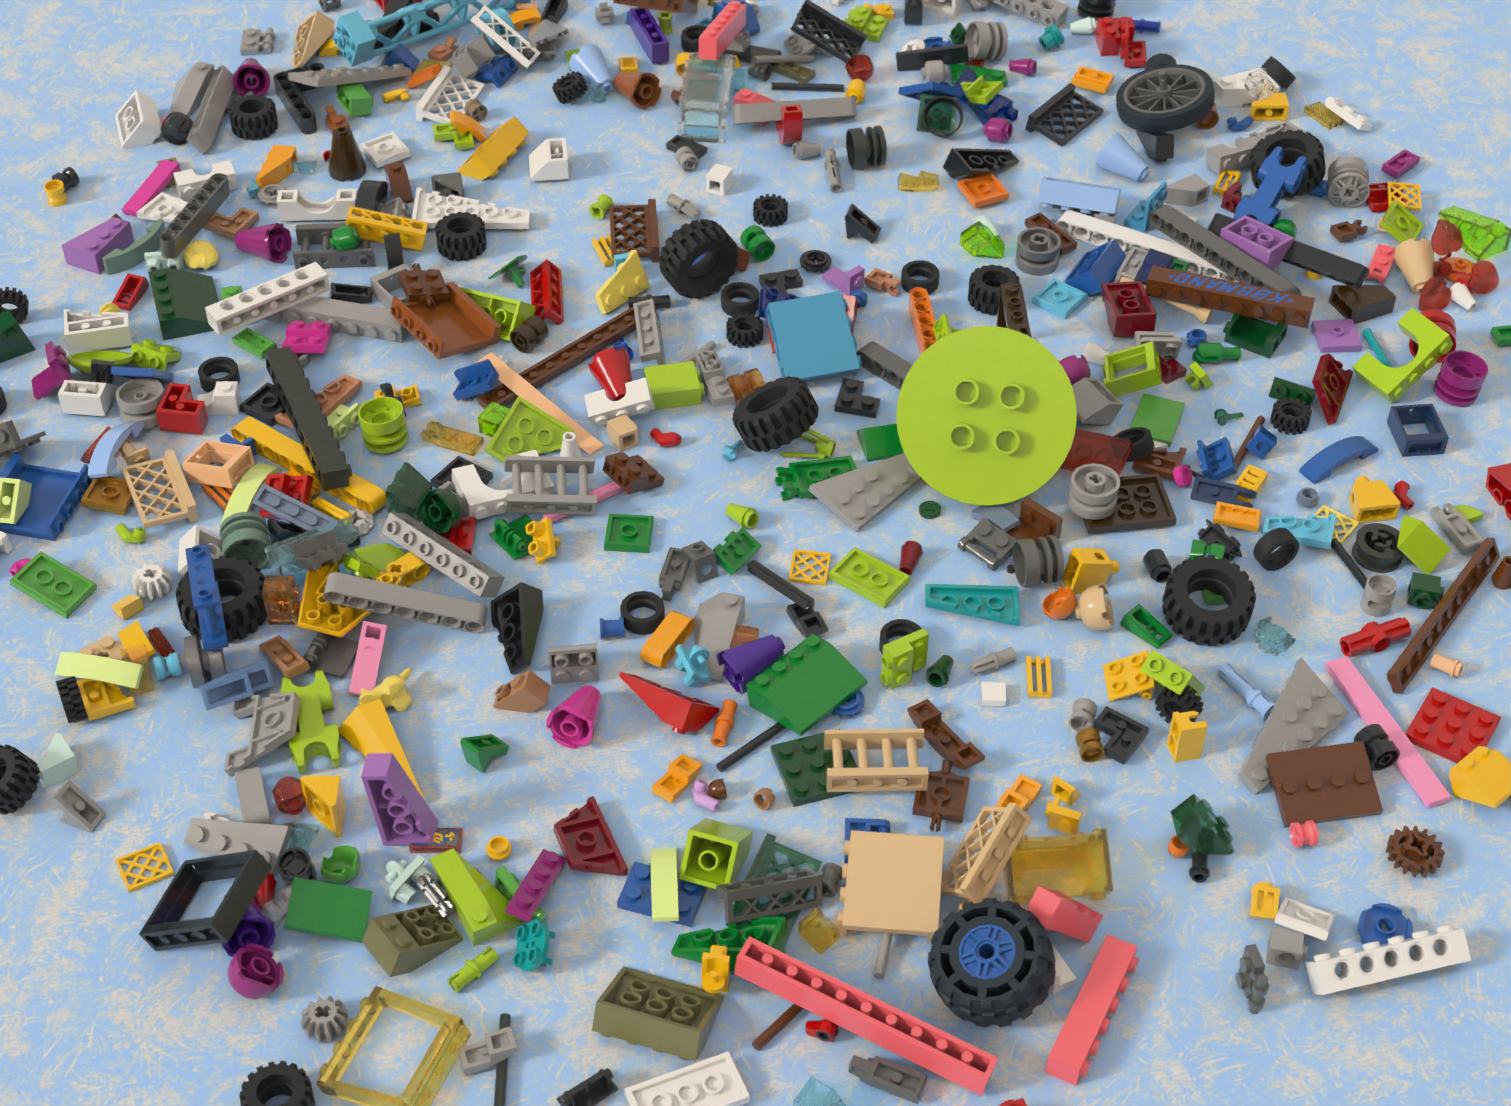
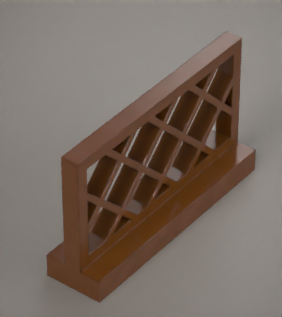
(649, 222)

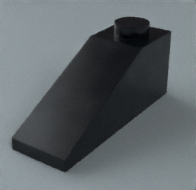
(1157, 144)

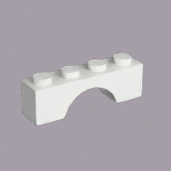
(295, 206)

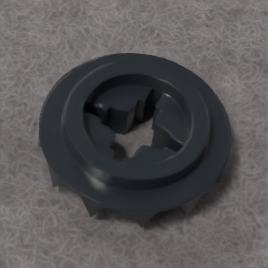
(808, 258)

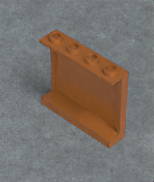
(451, 327)

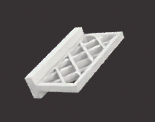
(437, 93)

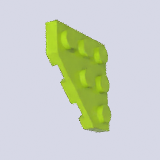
(526, 430)

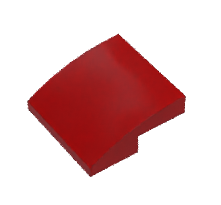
(1378, 197)
(294, 486)

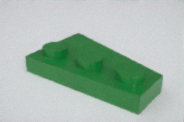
(988, 74)

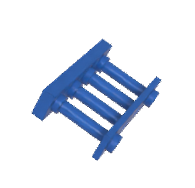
(206, 597)

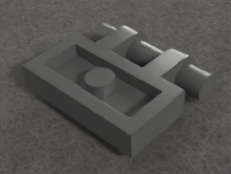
(1252, 978)

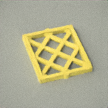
(1341, 517)

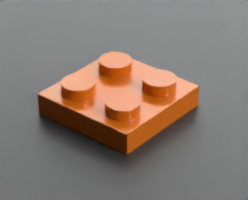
(983, 190)

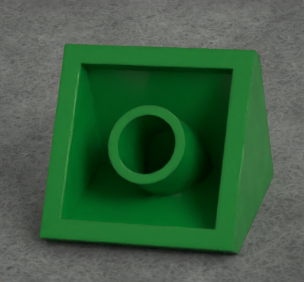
(880, 442)

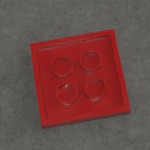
(1451, 726)

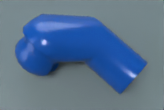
(1233, 124)

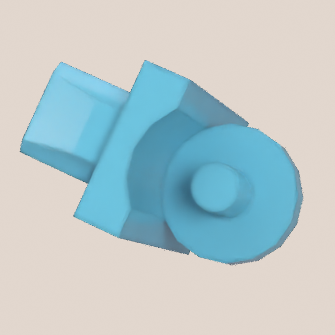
(694, 663)

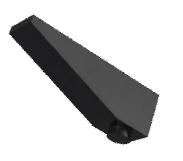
(976, 162)
(518, 620)

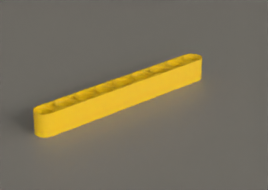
(290, 453)

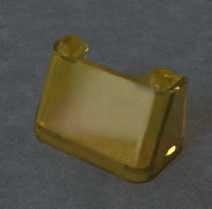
(1069, 863)

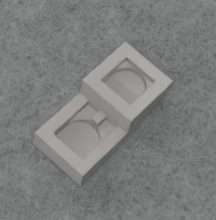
(484, 1054)

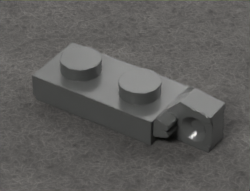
(673, 572)
(889, 1077)

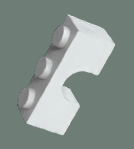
(189, 183)
(636, 401)

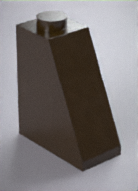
(1362, 303)

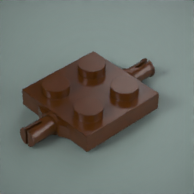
(424, 285)
(944, 797)

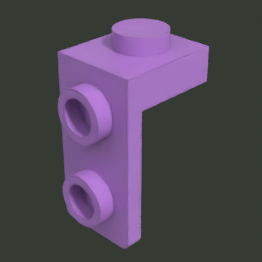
(844, 281)

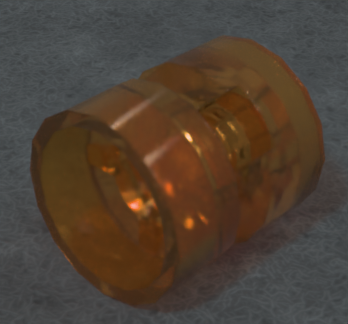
(744, 384)

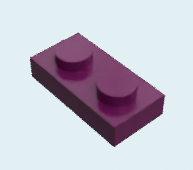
(1400, 164)

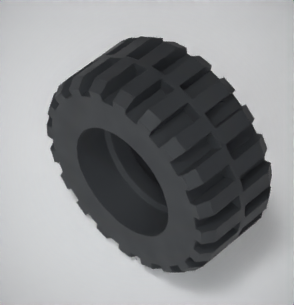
(1294, 146)
(687, 246)
(775, 414)
(240, 614)
(1204, 624)

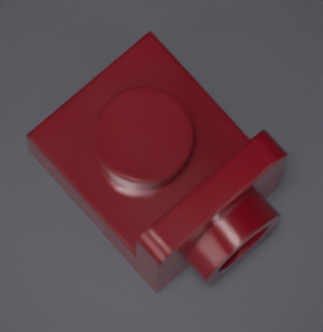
(1232, 197)
(1171, 370)

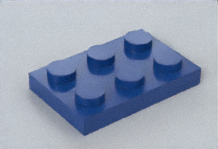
(637, 895)

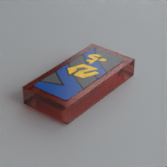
(443, 841)

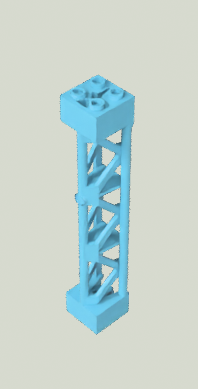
(357, 37)

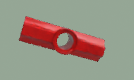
(1375, 636)

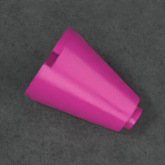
(575, 718)

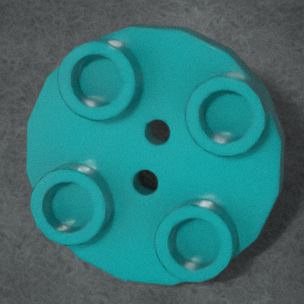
(532, 945)

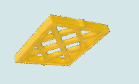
(1390, 185)
(808, 579)
(142, 853)

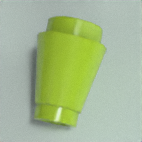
(743, 515)

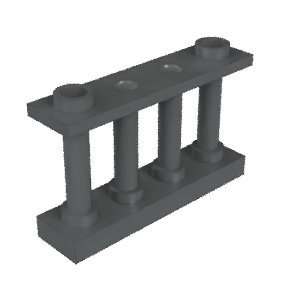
(320, 234)

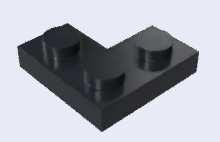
(782, 280)
(853, 402)
(1125, 734)

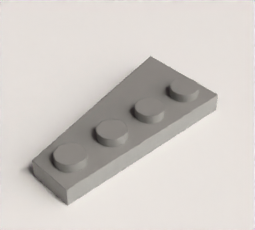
(232, 837)

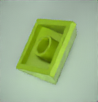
(1421, 544)

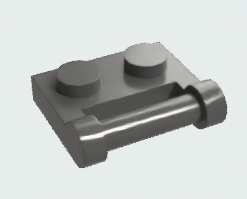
(990, 538)

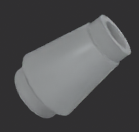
(805, 150)

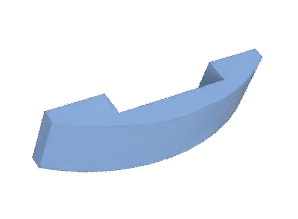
(103, 458)

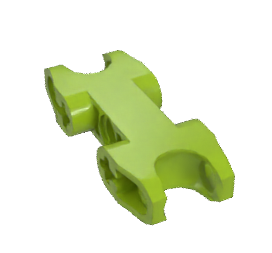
(314, 737)

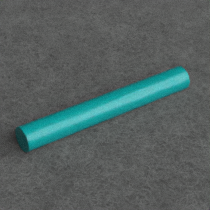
(1376, 347)

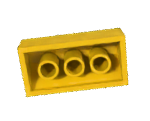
(495, 150)

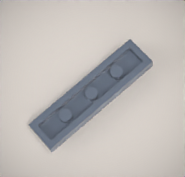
(290, 509)

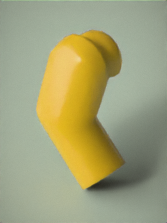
(395, 94)

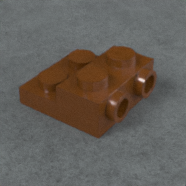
(632, 472)

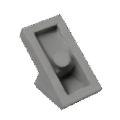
(77, 806)

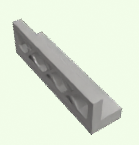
(649, 332)

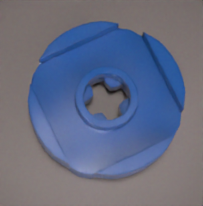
(1383, 914)

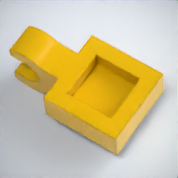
(882, 9)

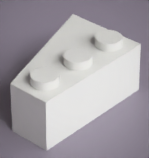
(96, 331)

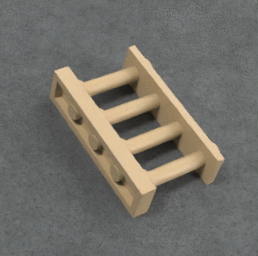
(875, 778)

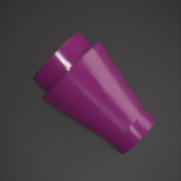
(1023, 66)

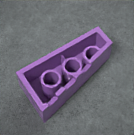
(396, 803)

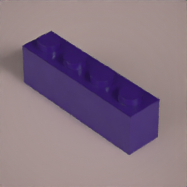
(649, 35)

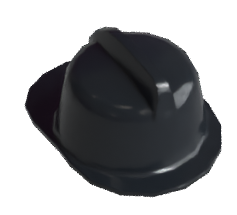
(176, 128)

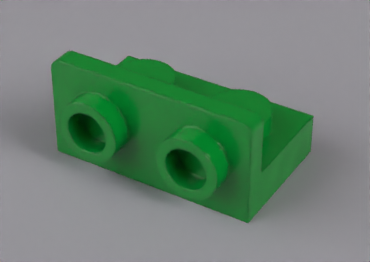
(736, 550)

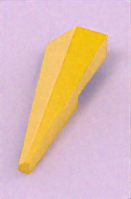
(372, 732)

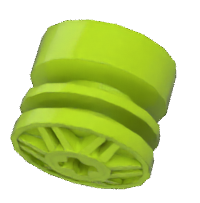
(383, 425)

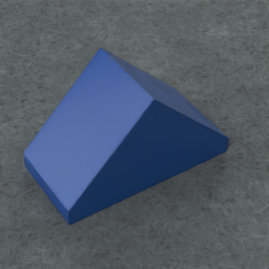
(401, 55)

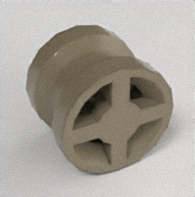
(475, 110)

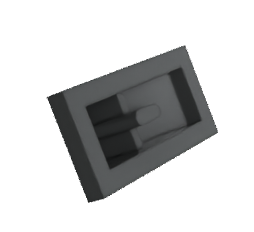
(448, 184)

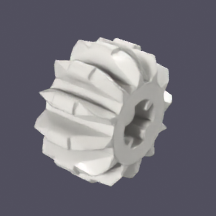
(152, 581)

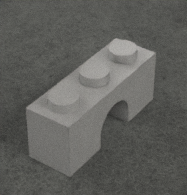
(1223, 158)

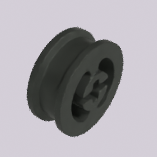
(1377, 548)

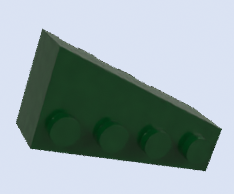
(12, 338)

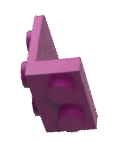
(54, 375)

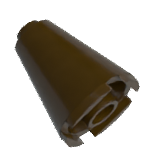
(345, 156)

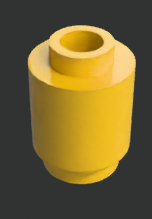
(856, 89)

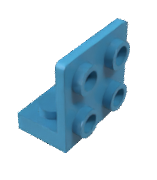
(1139, 216)

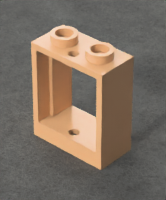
(236, 461)

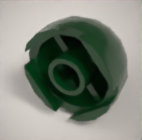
(441, 510)

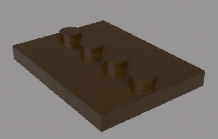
(1140, 505)

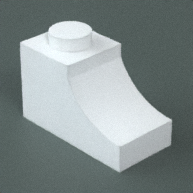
(223, 399)

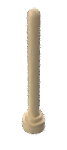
(1203, 314)

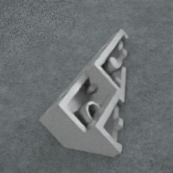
(544, 32)

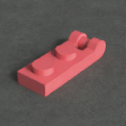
(1381, 263)

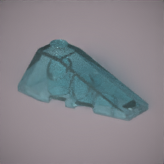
(281, 555)

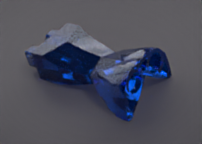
(998, 107)

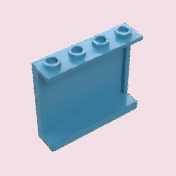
(813, 336)

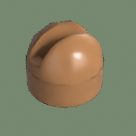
(765, 803)

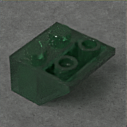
(406, 491)
(1201, 828)

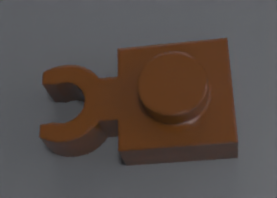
(1346, 231)

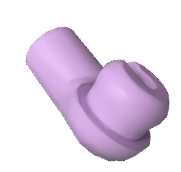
(701, 796)

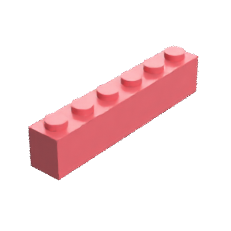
(722, 31)
(1091, 1010)

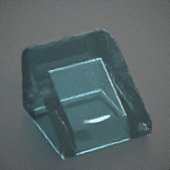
(304, 166)

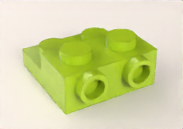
(864, 20)
(904, 657)

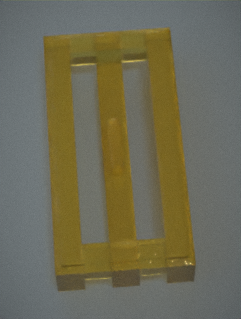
(1323, 115)

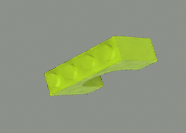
(1394, 381)

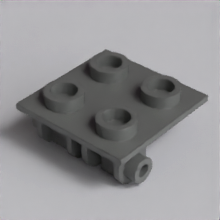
(331, 654)

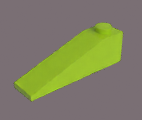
(505, 311)
(475, 898)

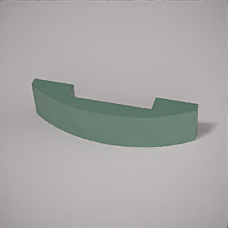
(134, 254)

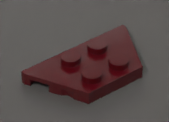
(1331, 386)
(589, 842)

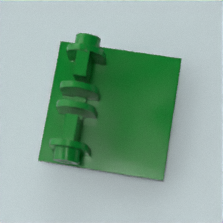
(512, 536)

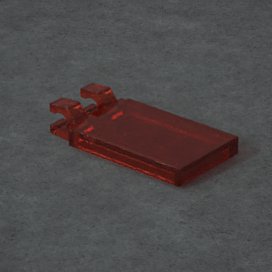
(1098, 449)

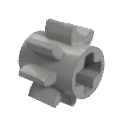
(604, 13)

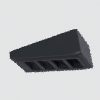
(561, 5)
(350, 293)

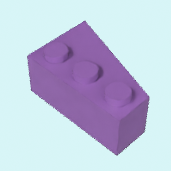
(90, 247)

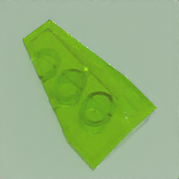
(1481, 234)

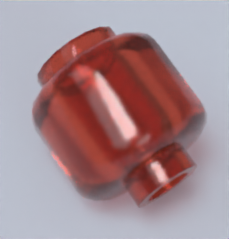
(289, 796)

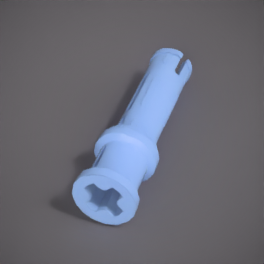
(1254, 697)

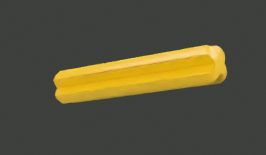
(330, 509)

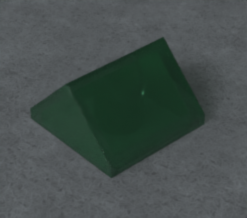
(940, 117)

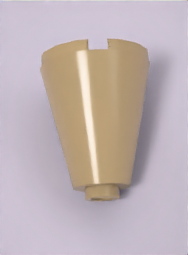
(1415, 262)

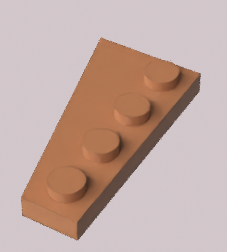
(334, 394)

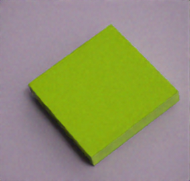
(1401, 223)

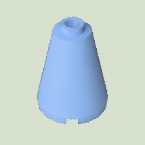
(592, 66)
(1122, 159)

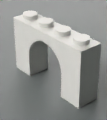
(484, 501)

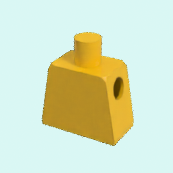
(1372, 501)
(1088, 568)

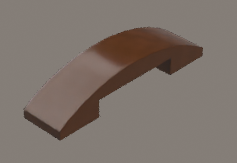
(942, 738)

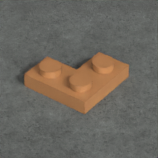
(229, 226)

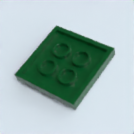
(804, 768)

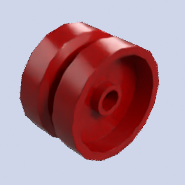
(1443, 321)

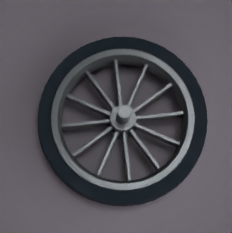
(1180, 104)

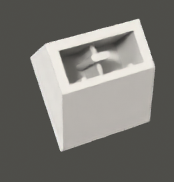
(549, 161)
(86, 397)

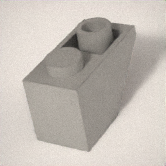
(1188, 191)

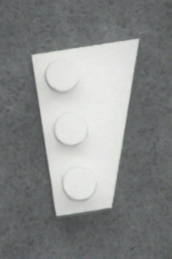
(163, 207)

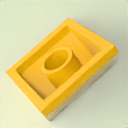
(325, 800)

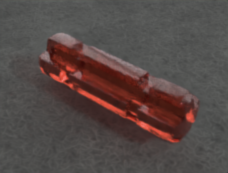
(160, 642)

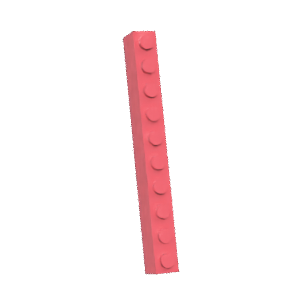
(865, 1016)

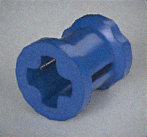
(611, 628)

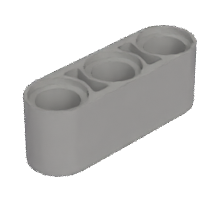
(252, 796)

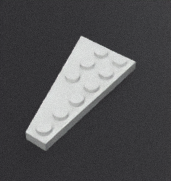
(433, 206)

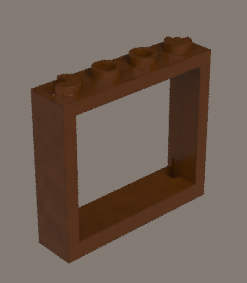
(675, 6)

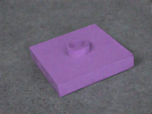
(1336, 335)

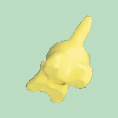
(391, 692)

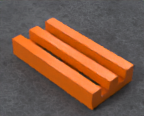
(424, 75)
(224, 492)

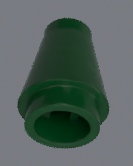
(939, 672)

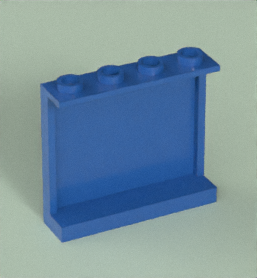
(51, 498)

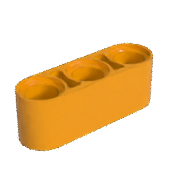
(662, 643)

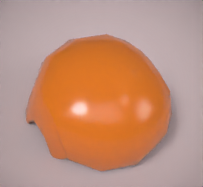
(1060, 603)

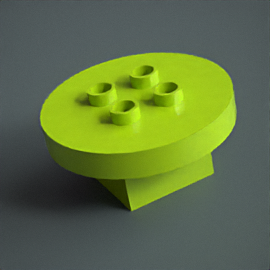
(986, 415)

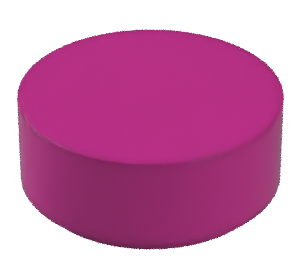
(1182, 475)

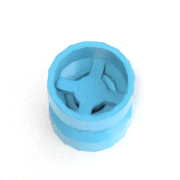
(172, 663)

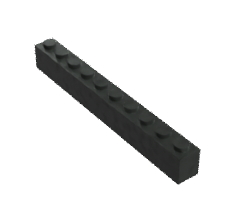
(307, 419)

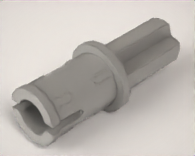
(683, 206)
(993, 661)

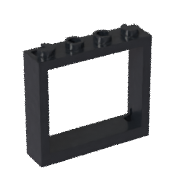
(163, 926)

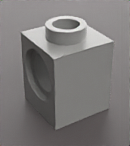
(1286, 948)

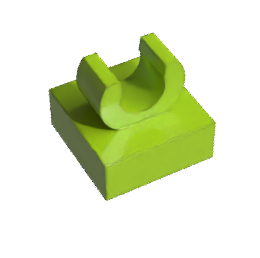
(1199, 376)

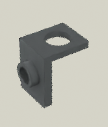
(701, 555)

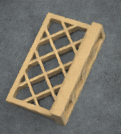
(176, 486)
(995, 852)

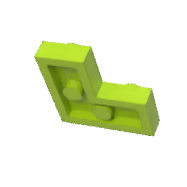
(447, 131)

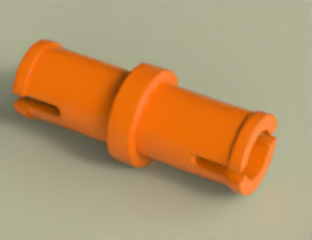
(724, 723)

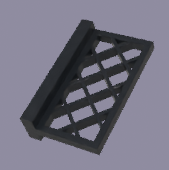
(829, 24)
(1053, 108)

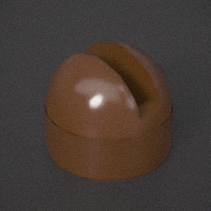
(717, 789)

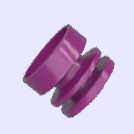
(1460, 378)

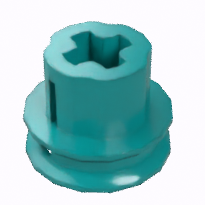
(1051, 37)

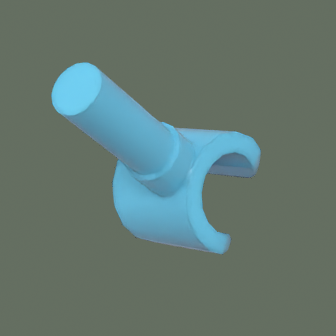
(253, 189)
(730, 453)

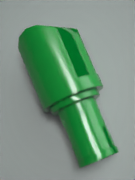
(1215, 353)

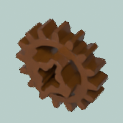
(1415, 851)

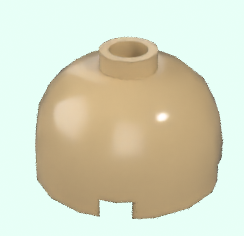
(1095, 608)

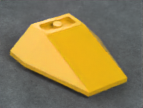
(326, 617)

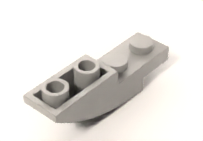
(713, 378)

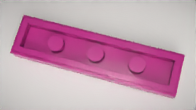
(151, 187)

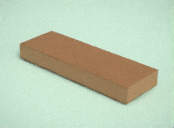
(284, 657)

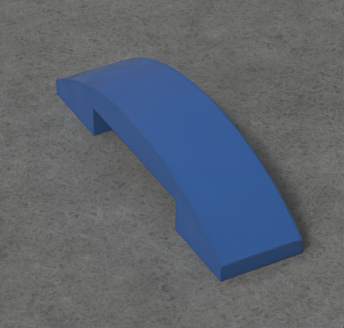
(1336, 454)

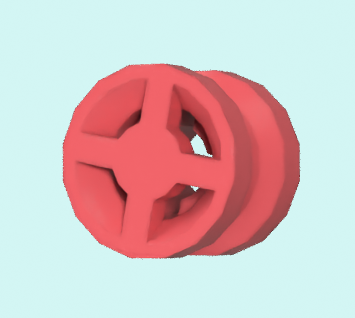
(1303, 833)

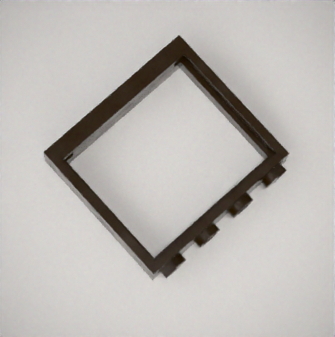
(1012, 309)

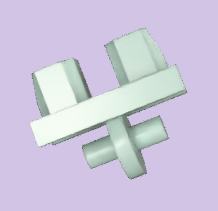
(155, 261)
(400, 888)

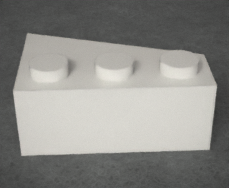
(1232, 92)

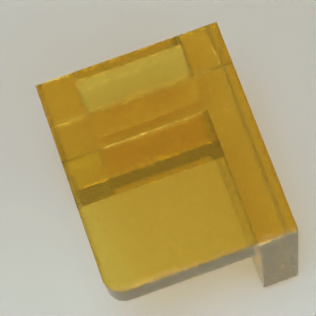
(818, 930)

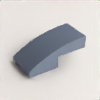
(996, 515)

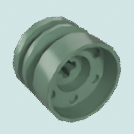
(245, 537)

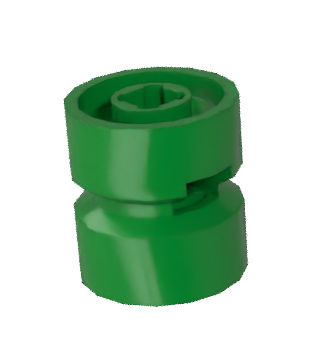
(757, 243)
(1201, 548)

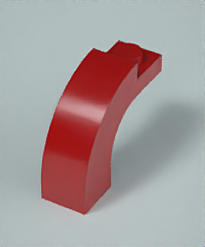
(791, 124)

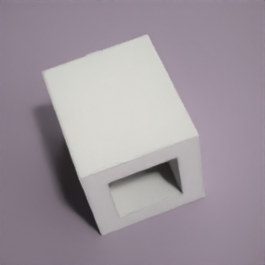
(719, 179)

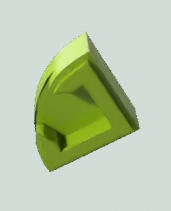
(1470, 513)

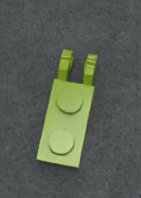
(359, 565)

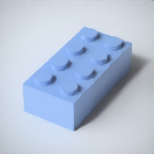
(1079, 195)

